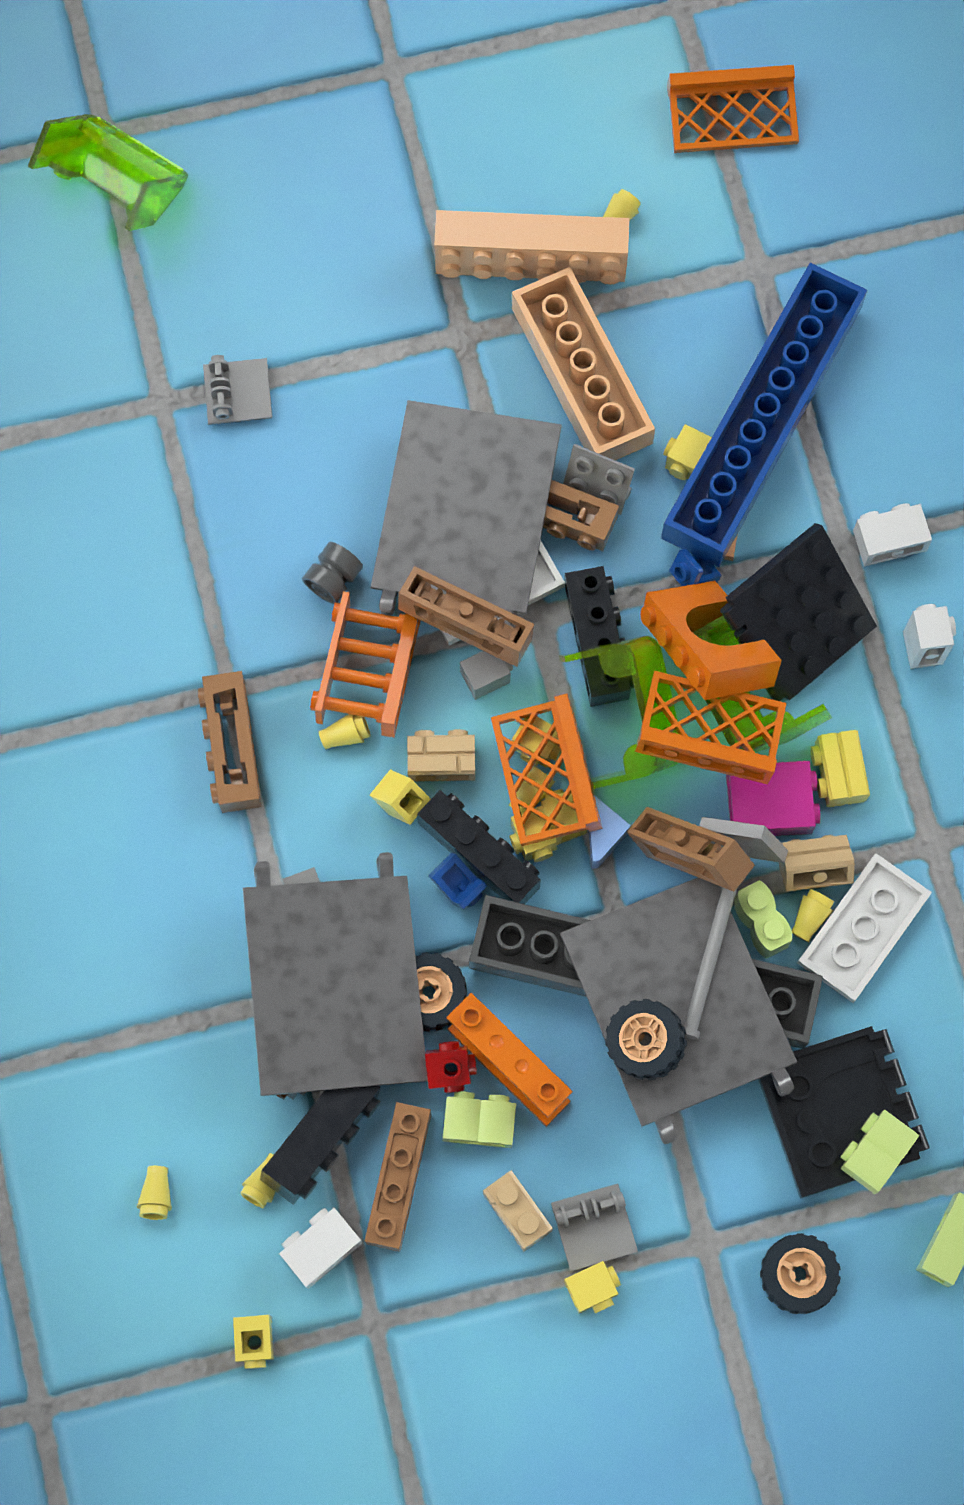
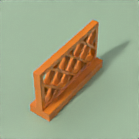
(725, 83)
(712, 754)
(575, 766)

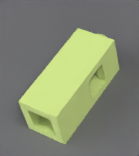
(945, 1252)

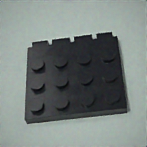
(802, 609)
(831, 1100)

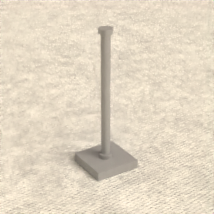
(757, 844)

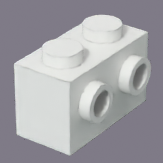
(892, 534)
(929, 636)
(319, 1247)

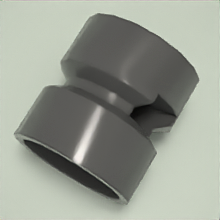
(334, 570)

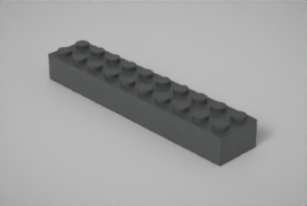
(528, 947)

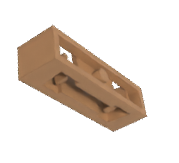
(595, 516)
(465, 616)
(222, 690)
(690, 848)
(398, 1177)

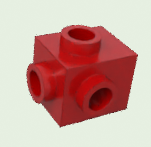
(440, 1076)

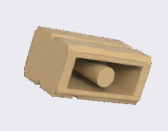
(441, 756)
(817, 863)
(517, 1210)

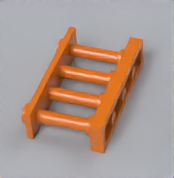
(392, 684)
(509, 1059)

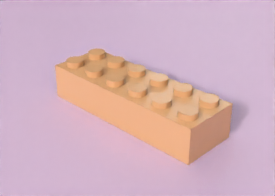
(530, 245)
(582, 366)

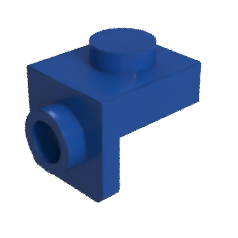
(693, 570)
(457, 882)

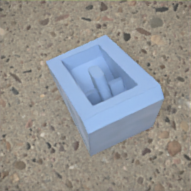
(606, 840)

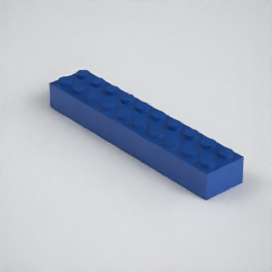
(763, 415)

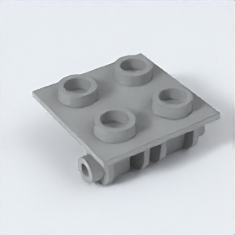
(237, 390)
(599, 476)
(594, 1227)

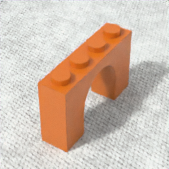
(709, 667)

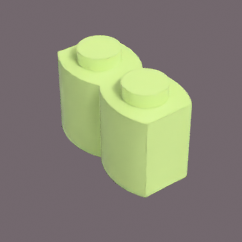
(768, 927)
(479, 1121)
(879, 1150)

